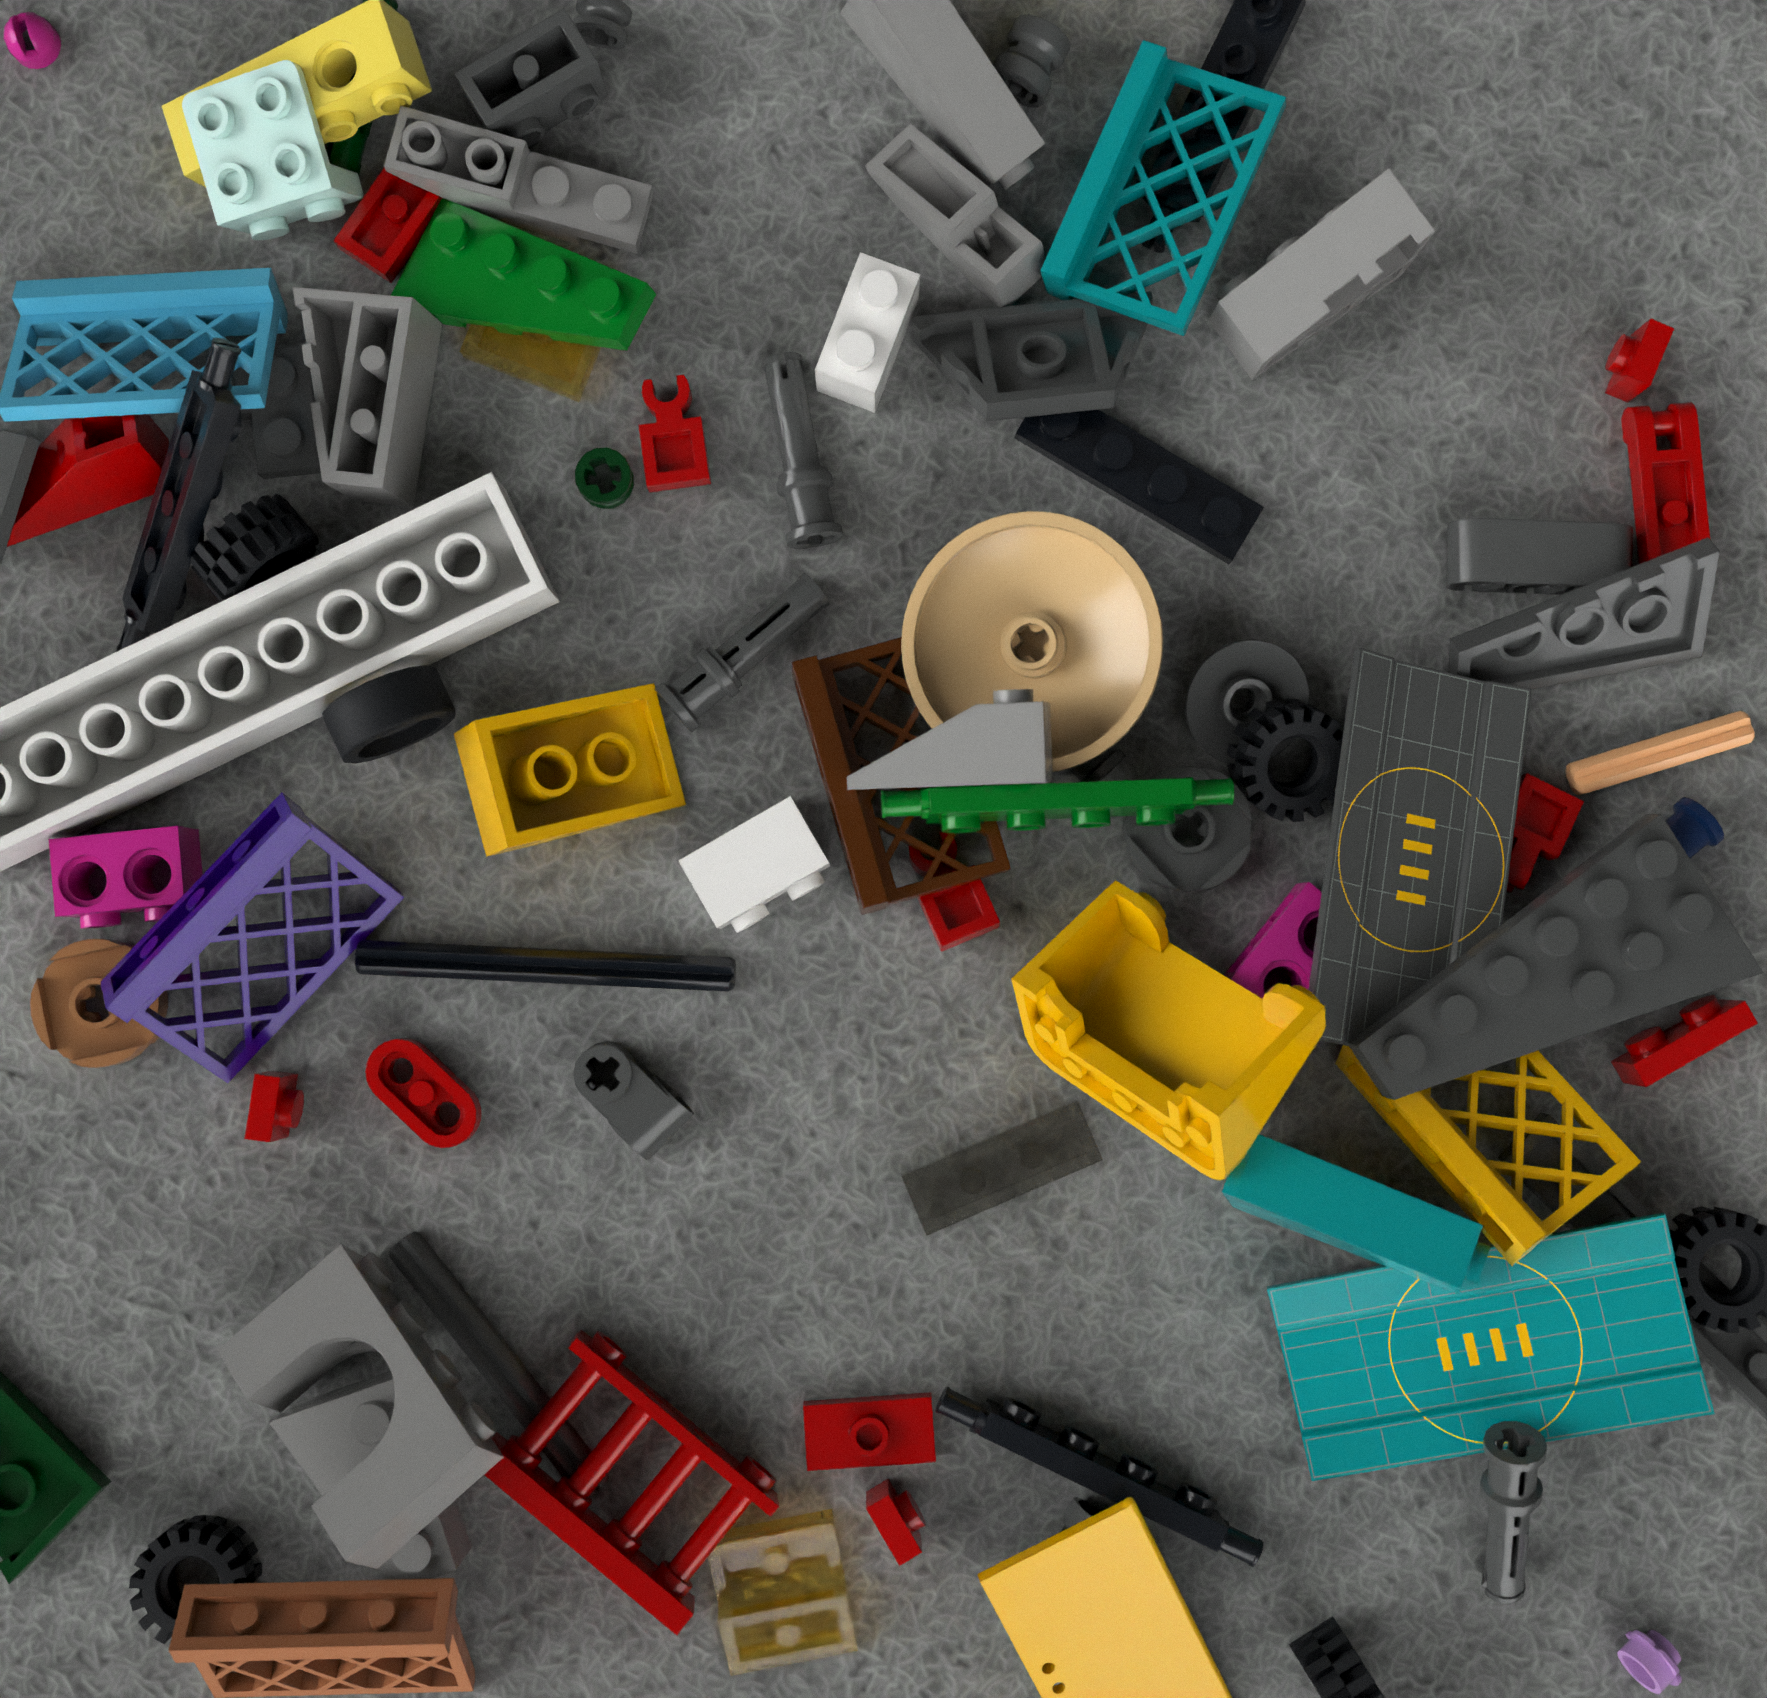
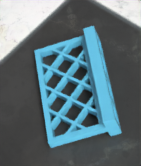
(139, 315)

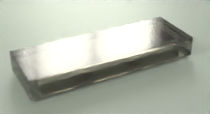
(1001, 1167)

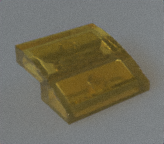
(782, 1593)

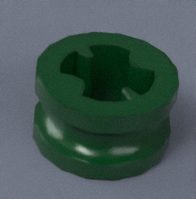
(617, 464)

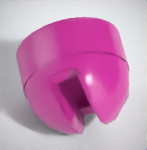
(41, 36)

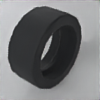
(389, 714)

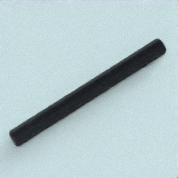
(545, 965)

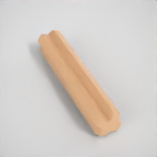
(1660, 752)

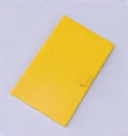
(1102, 1614)

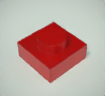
(1637, 359)
(274, 1106)
(897, 1520)

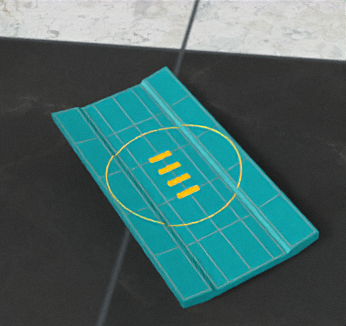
(1564, 1340)

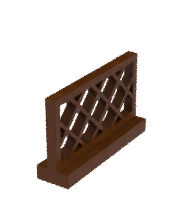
(853, 809)

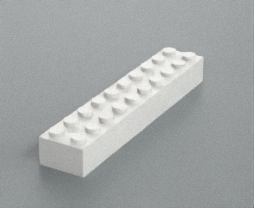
(262, 664)

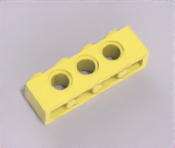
(363, 40)

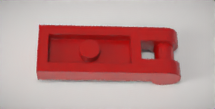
(1666, 483)

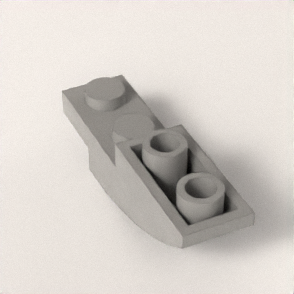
(517, 185)

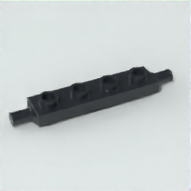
(1242, 51)
(182, 497)
(1076, 1458)

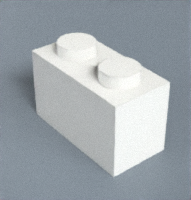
(867, 332)
(756, 865)

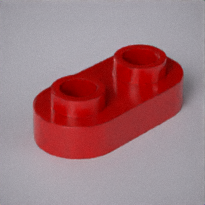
(421, 1097)

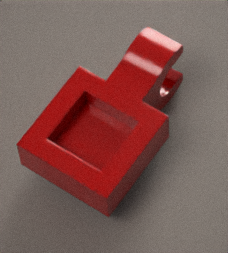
(1541, 826)

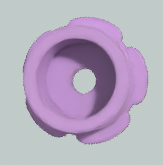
(1651, 1660)

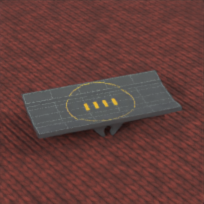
(1414, 834)

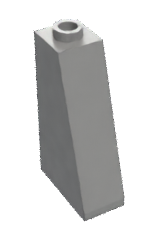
(949, 83)

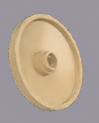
(1041, 610)

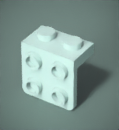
(265, 153)

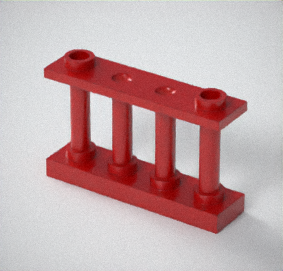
(616, 1545)

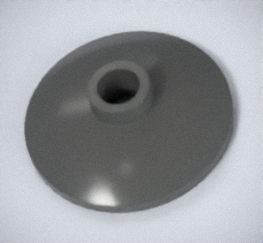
(1249, 664)

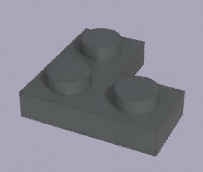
(285, 426)

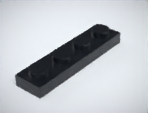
(1145, 478)

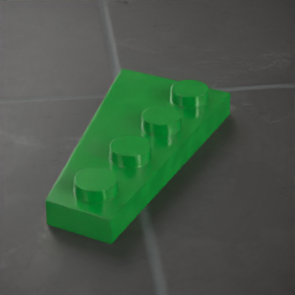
(510, 280)

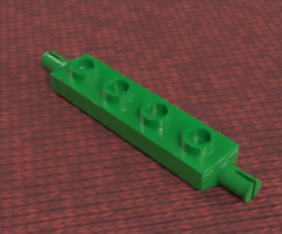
(1029, 805)

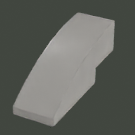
(959, 216)

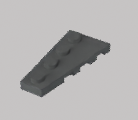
(1601, 629)

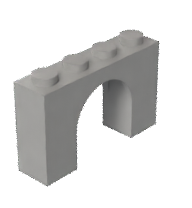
(434, 1438)

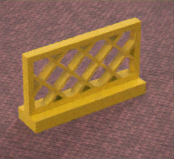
(1477, 1181)

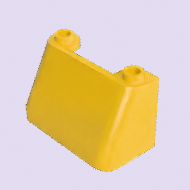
(1163, 1032)

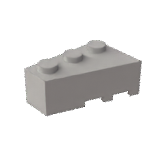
(1321, 274)
(371, 389)

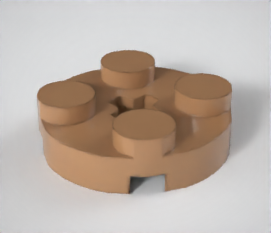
(61, 1010)

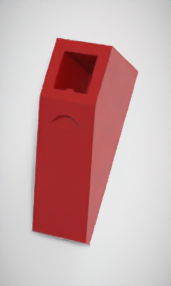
(88, 471)

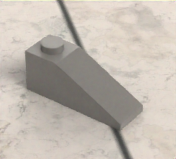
(977, 747)

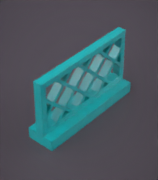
(1113, 166)

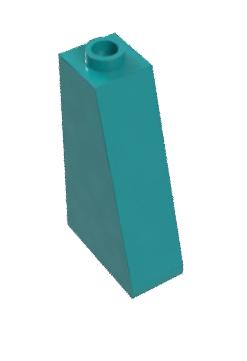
(1356, 1215)

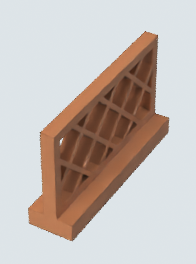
(324, 1637)

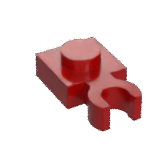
(673, 445)
(958, 911)

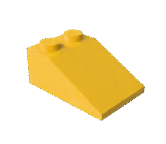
(568, 768)

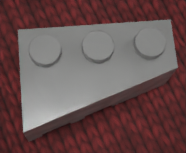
(335, 1435)

